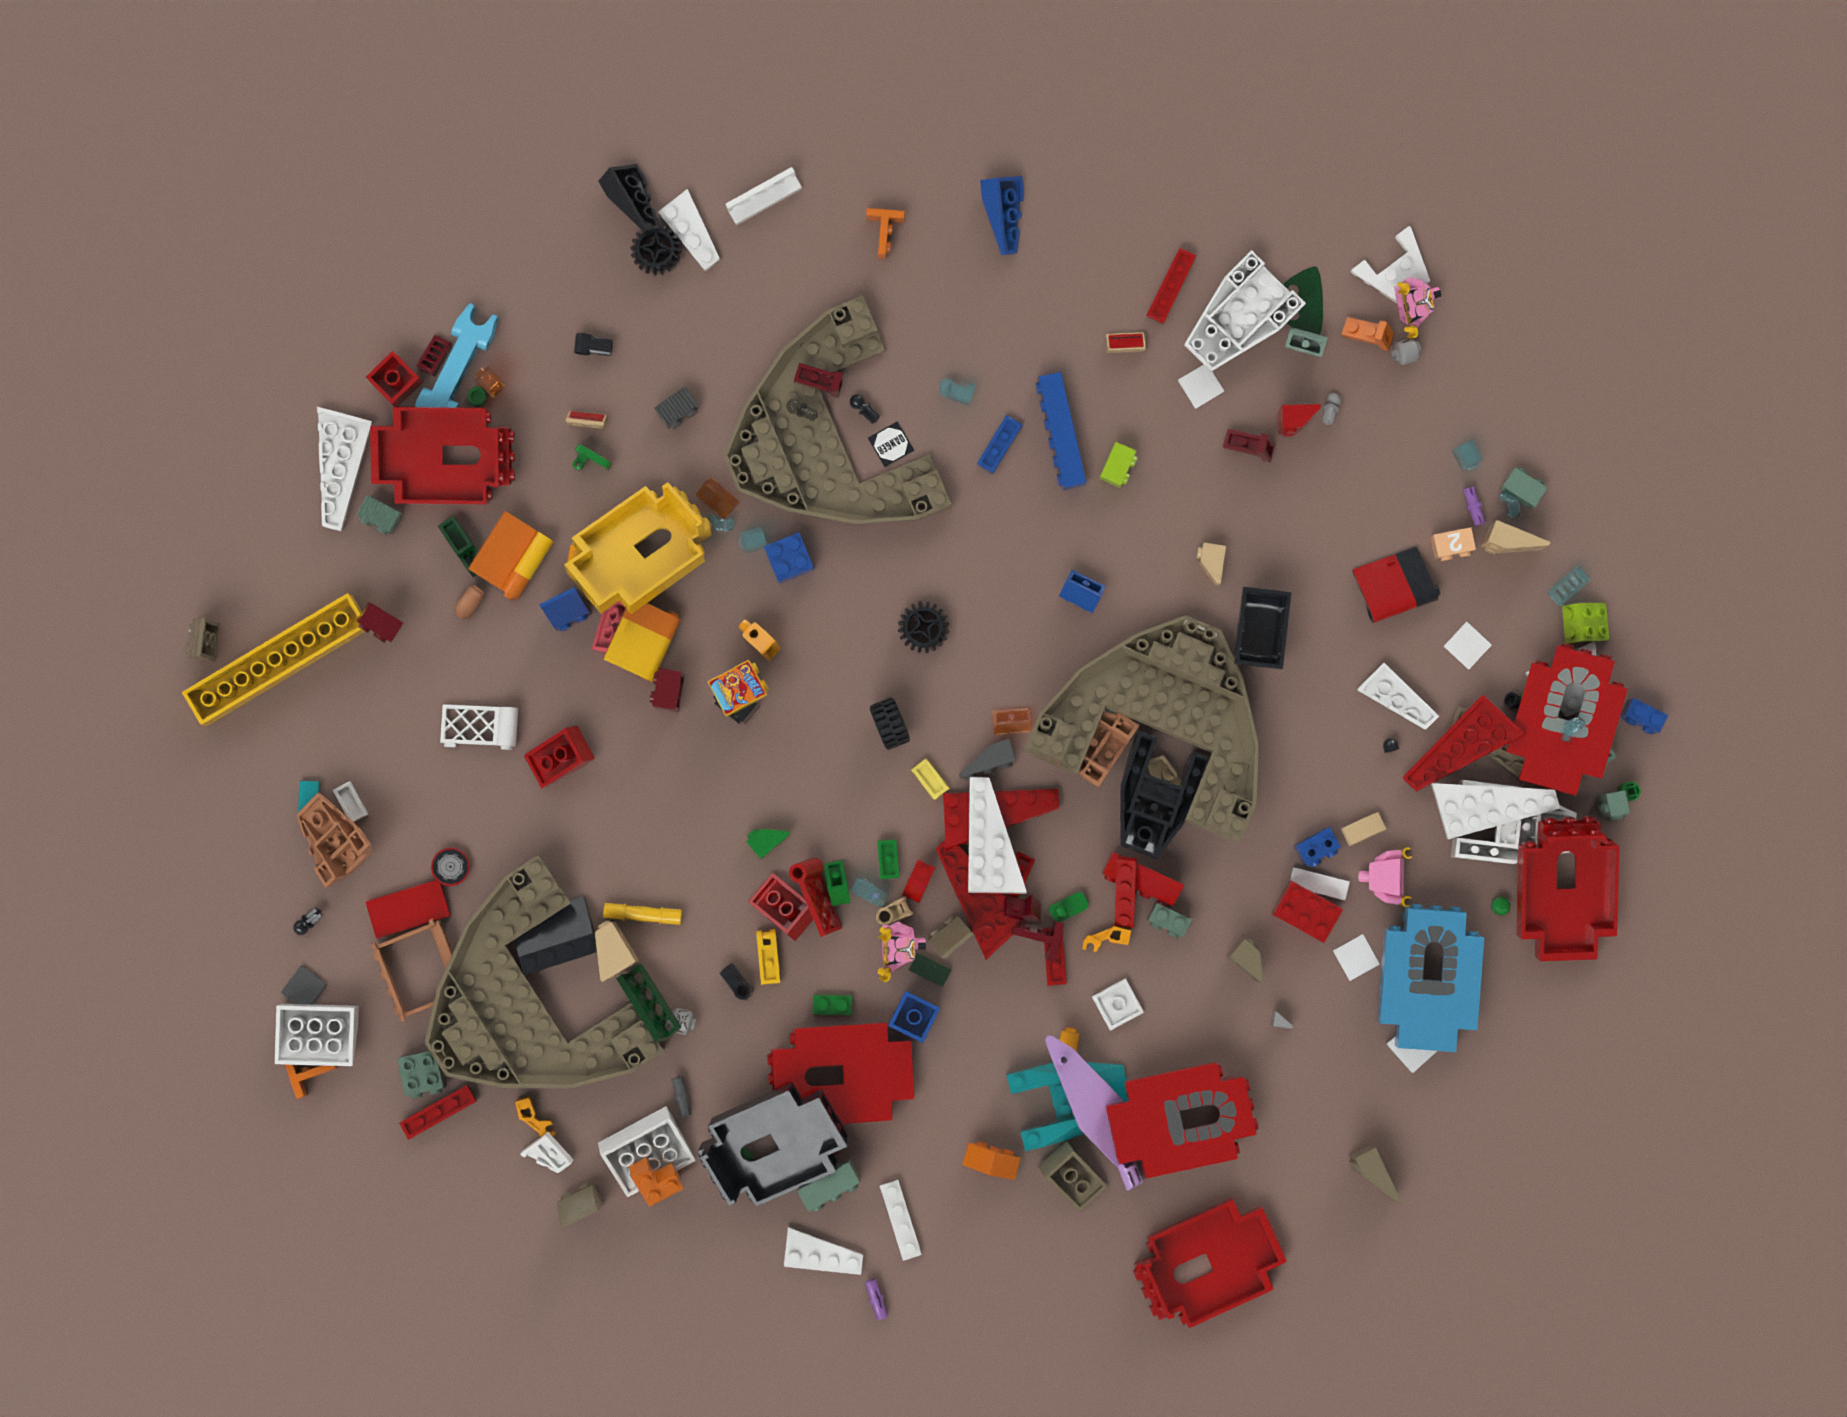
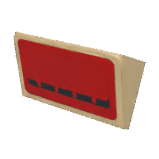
(1125, 342)
(585, 419)

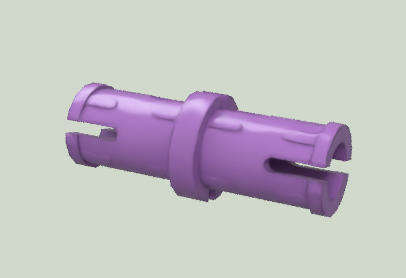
(1474, 506)
(876, 1299)

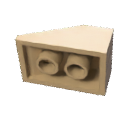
(1507, 539)

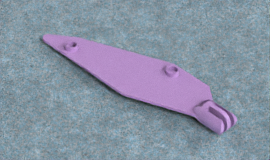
(1087, 1098)

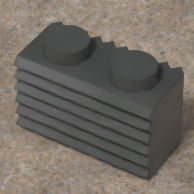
(677, 408)

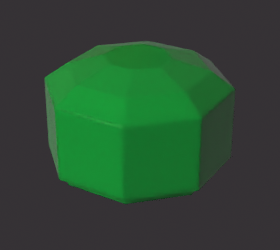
(1500, 906)

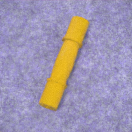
(642, 913)

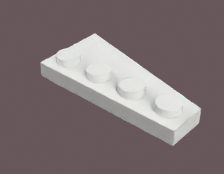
(686, 222)
(1396, 695)
(818, 1254)

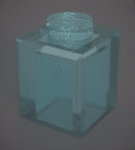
(1467, 456)
(752, 540)

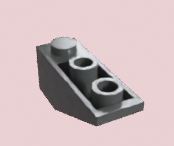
(993, 756)

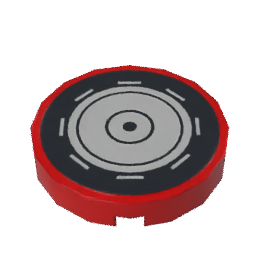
(450, 867)

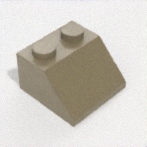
(1247, 958)

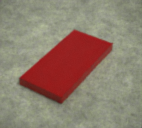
(407, 908)

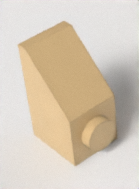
(1212, 560)

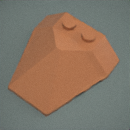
(1106, 746)
(333, 840)

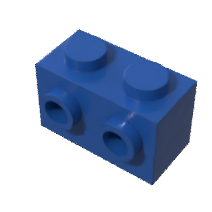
(1082, 591)
(1644, 716)
(1317, 847)

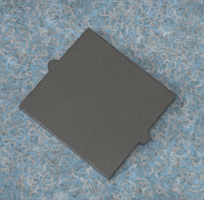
(303, 987)

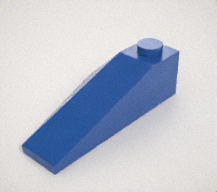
(1002, 205)

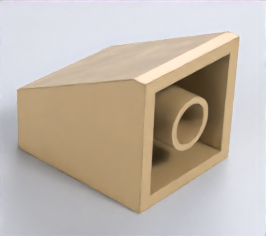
(613, 950)

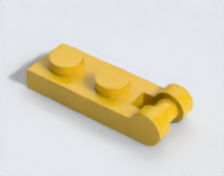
(768, 957)

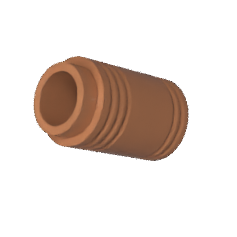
(469, 602)

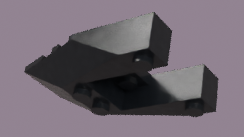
(1151, 806)

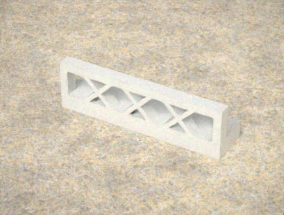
(763, 196)

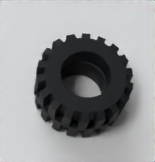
(889, 723)

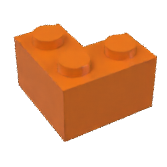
(991, 1160)
(655, 1184)

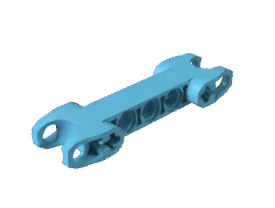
(469, 340)

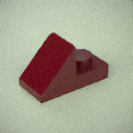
(1023, 909)

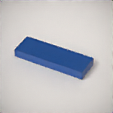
(999, 444)

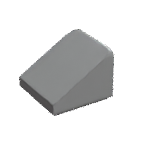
(1279, 1021)

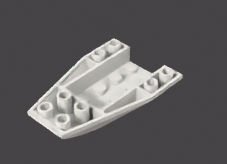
(1242, 313)

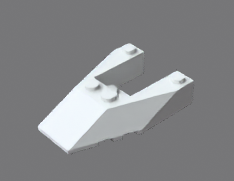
(1507, 835)

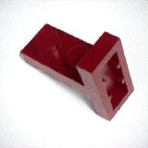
(819, 379)
(1250, 444)
(1042, 936)

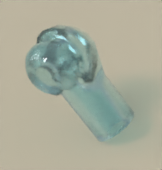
(1513, 504)
(1572, 726)

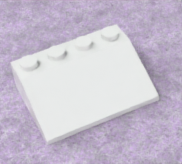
(316, 1034)
(652, 1137)

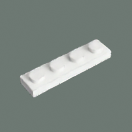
(900, 1220)

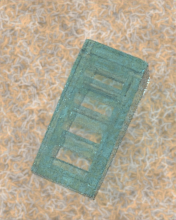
(1581, 575)

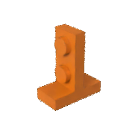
(885, 217)
(1369, 332)
(296, 1078)

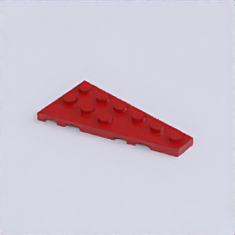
(1473, 736)
(1014, 807)
(982, 910)

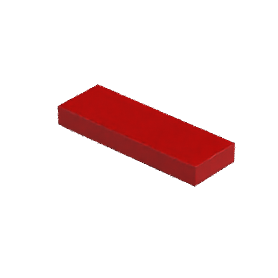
(1055, 969)

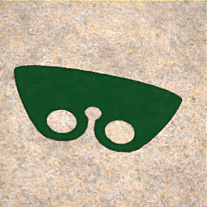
(1310, 292)

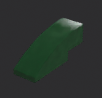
(459, 541)

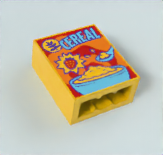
(738, 688)

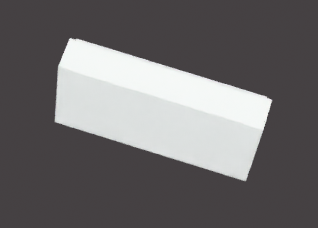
(350, 802)

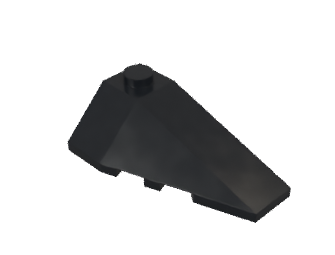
(628, 191)

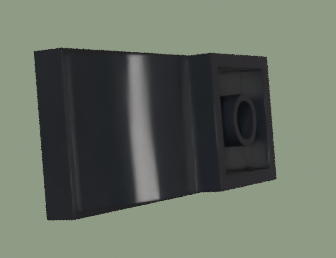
(1262, 628)

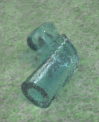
(721, 525)

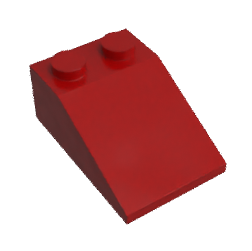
(559, 756)
(782, 906)

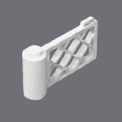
(504, 729)

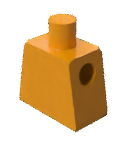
(762, 643)

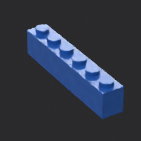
(1061, 430)

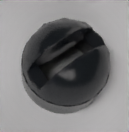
(1512, 700)
(1390, 745)

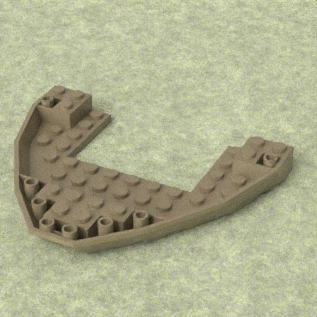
(803, 461)
(1180, 684)
(492, 1022)

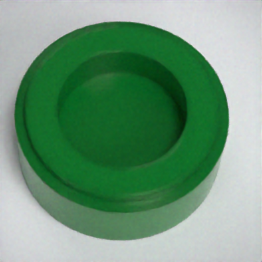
(477, 396)

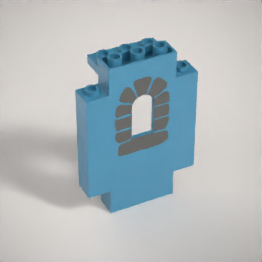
(1430, 1010)

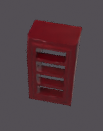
(440, 358)

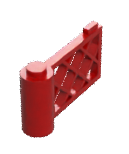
(809, 875)

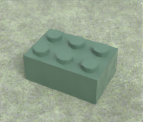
(830, 1187)

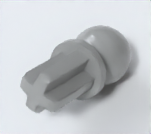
(1331, 408)

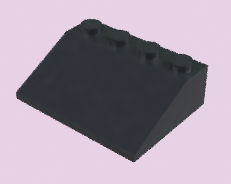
(558, 939)

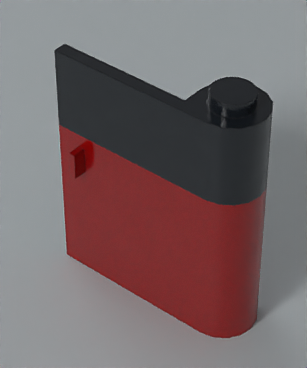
(1395, 585)

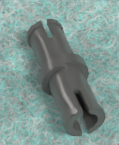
(681, 1096)

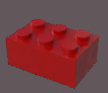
(1307, 911)

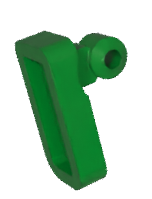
(585, 454)
(1068, 907)

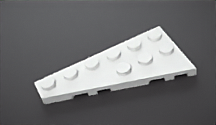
(340, 459)
(1477, 808)

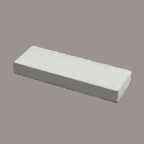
(1320, 883)

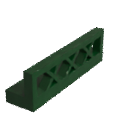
(644, 1008)

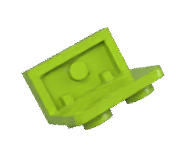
(1585, 622)

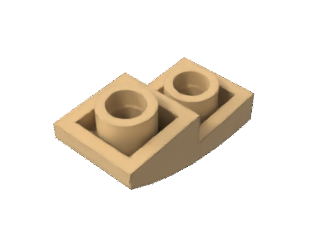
(1363, 829)

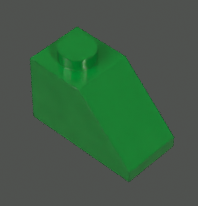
(765, 840)
(837, 883)

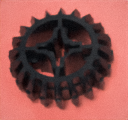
(648, 249)
(930, 642)

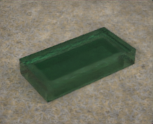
(929, 970)

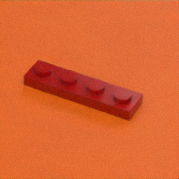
(1171, 286)
(1125, 891)
(438, 1112)

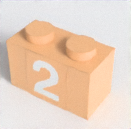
(1453, 543)

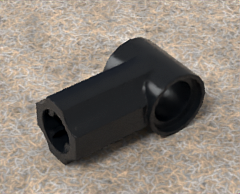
(587, 344)
(735, 981)

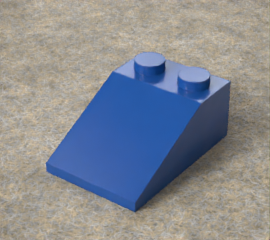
(566, 609)

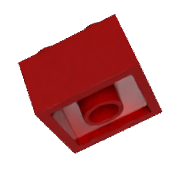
(1294, 417)

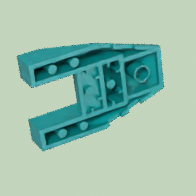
(1066, 1124)

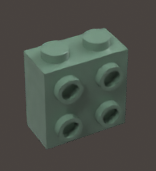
(421, 1074)

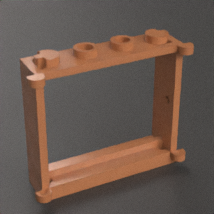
(444, 949)

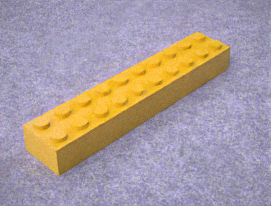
(274, 660)

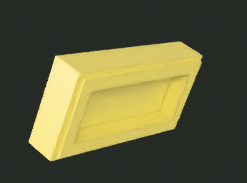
(930, 779)

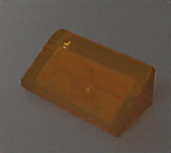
(717, 498)
(1011, 720)

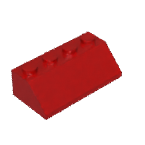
(1148, 882)

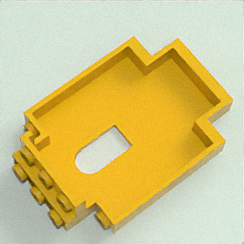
(611, 566)

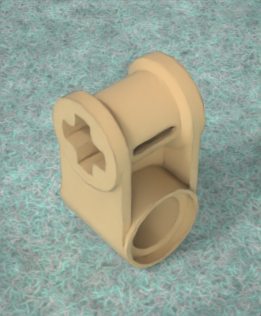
(895, 911)

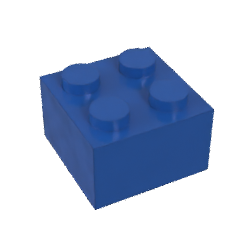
(789, 558)
(914, 1016)

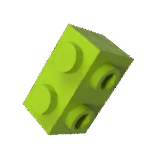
(1118, 464)

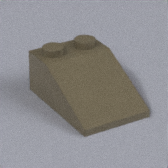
(203, 639)
(950, 937)
(1370, 1165)
(1072, 1176)
(579, 1205)

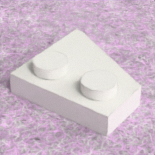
(548, 1153)

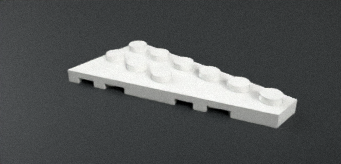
(990, 851)

